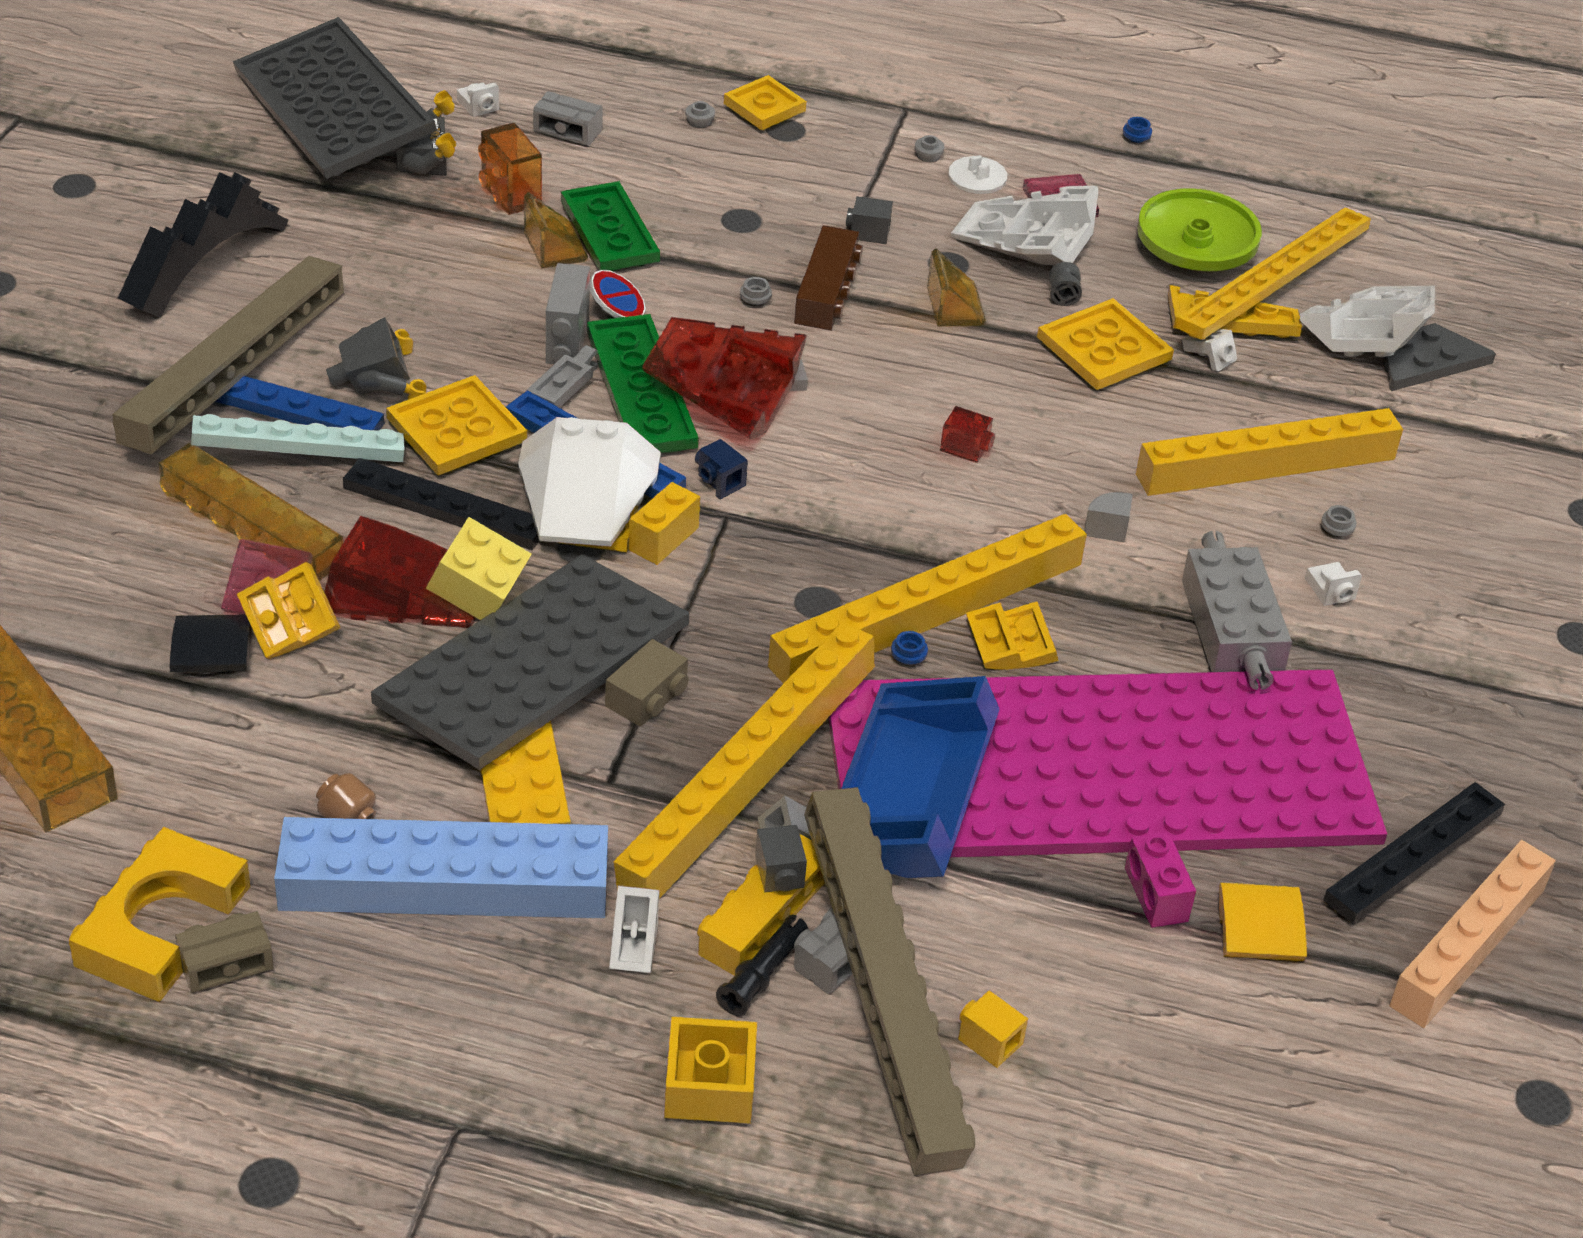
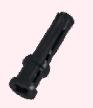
(753, 975)

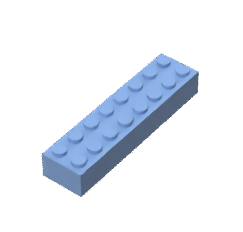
(442, 867)

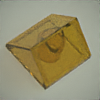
(550, 235)
(952, 294)

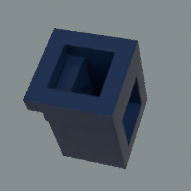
(722, 468)

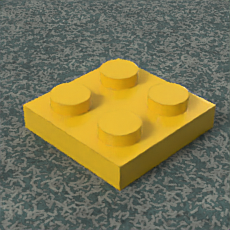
(764, 102)

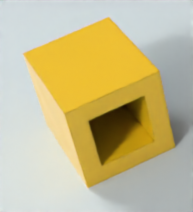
(992, 1028)

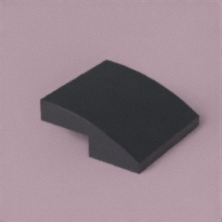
(210, 643)

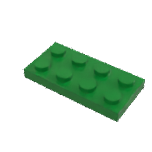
(610, 226)

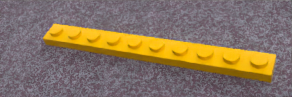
(1272, 274)

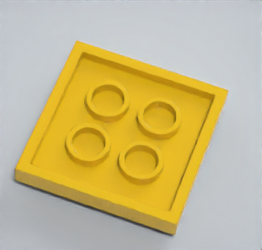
(1105, 343)
(456, 424)

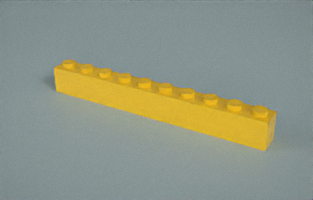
(940, 592)
(746, 762)

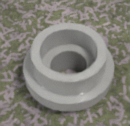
(700, 114)
(929, 148)
(756, 291)
(1339, 520)

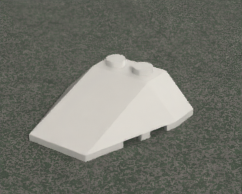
(1035, 228)
(1372, 319)
(585, 478)

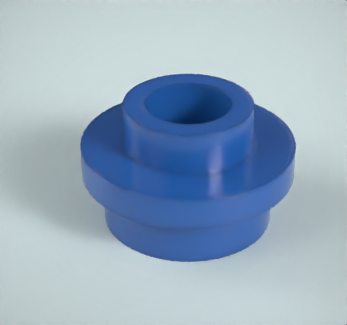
(1137, 129)
(909, 648)

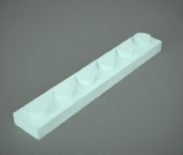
(297, 438)

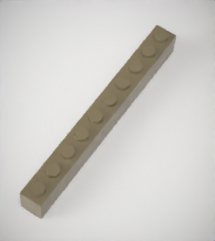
(227, 355)
(889, 983)

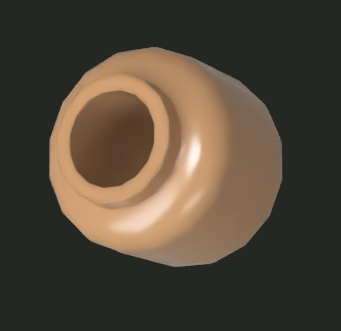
(345, 798)

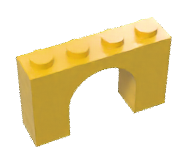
(165, 869)

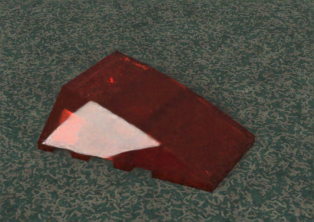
(728, 371)
(387, 575)

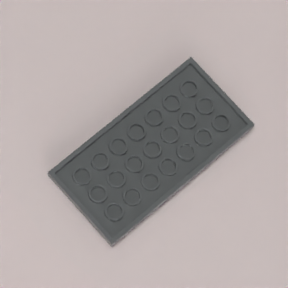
(334, 97)
(528, 660)

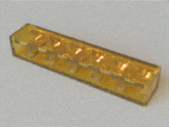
(245, 506)

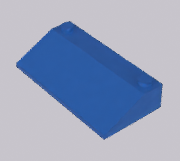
(921, 767)

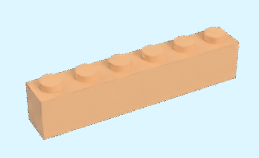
(1471, 934)

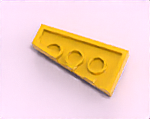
(1259, 319)

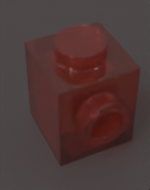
(967, 434)

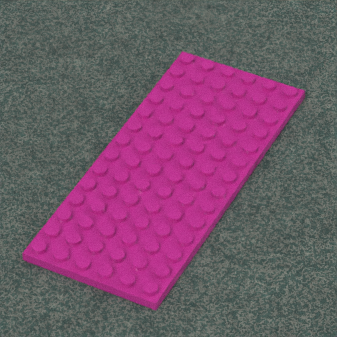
(1141, 754)

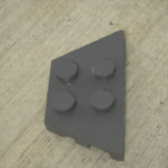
(1433, 355)

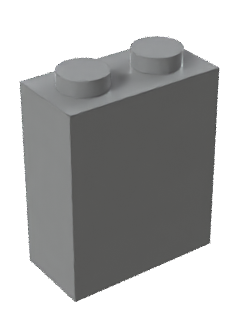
(567, 311)

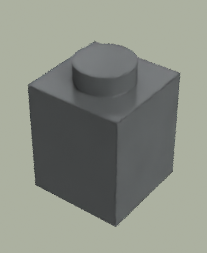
(871, 219)
(780, 858)

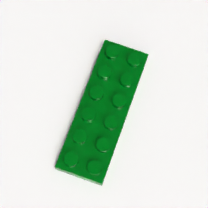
(638, 397)

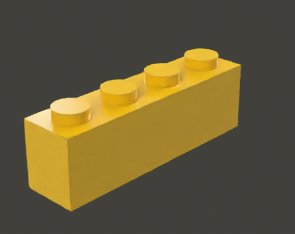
(751, 916)

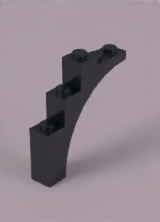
(199, 228)

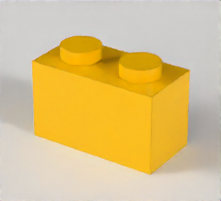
(664, 523)

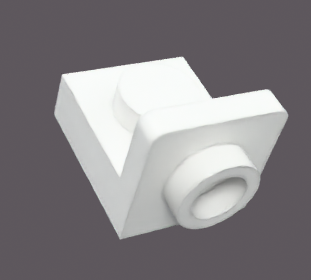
(479, 98)
(1217, 346)
(1332, 583)

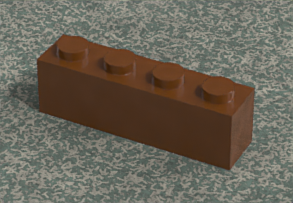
(828, 278)

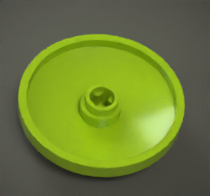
(1199, 229)

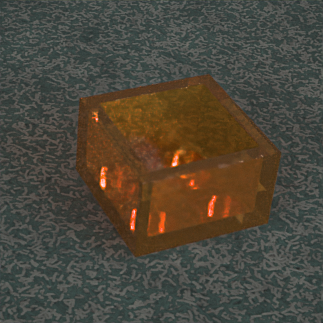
(509, 166)

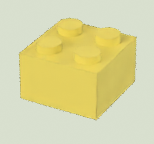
(478, 570)

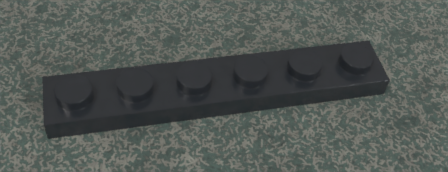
(439, 501)
(1413, 852)

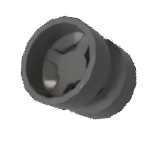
(1065, 284)

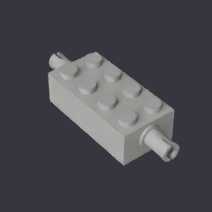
(1236, 610)

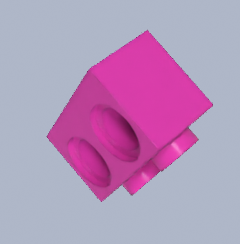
(1160, 879)

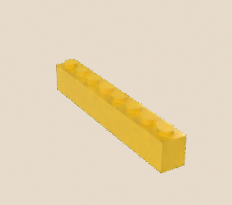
(1268, 451)

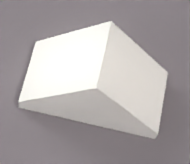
(634, 929)

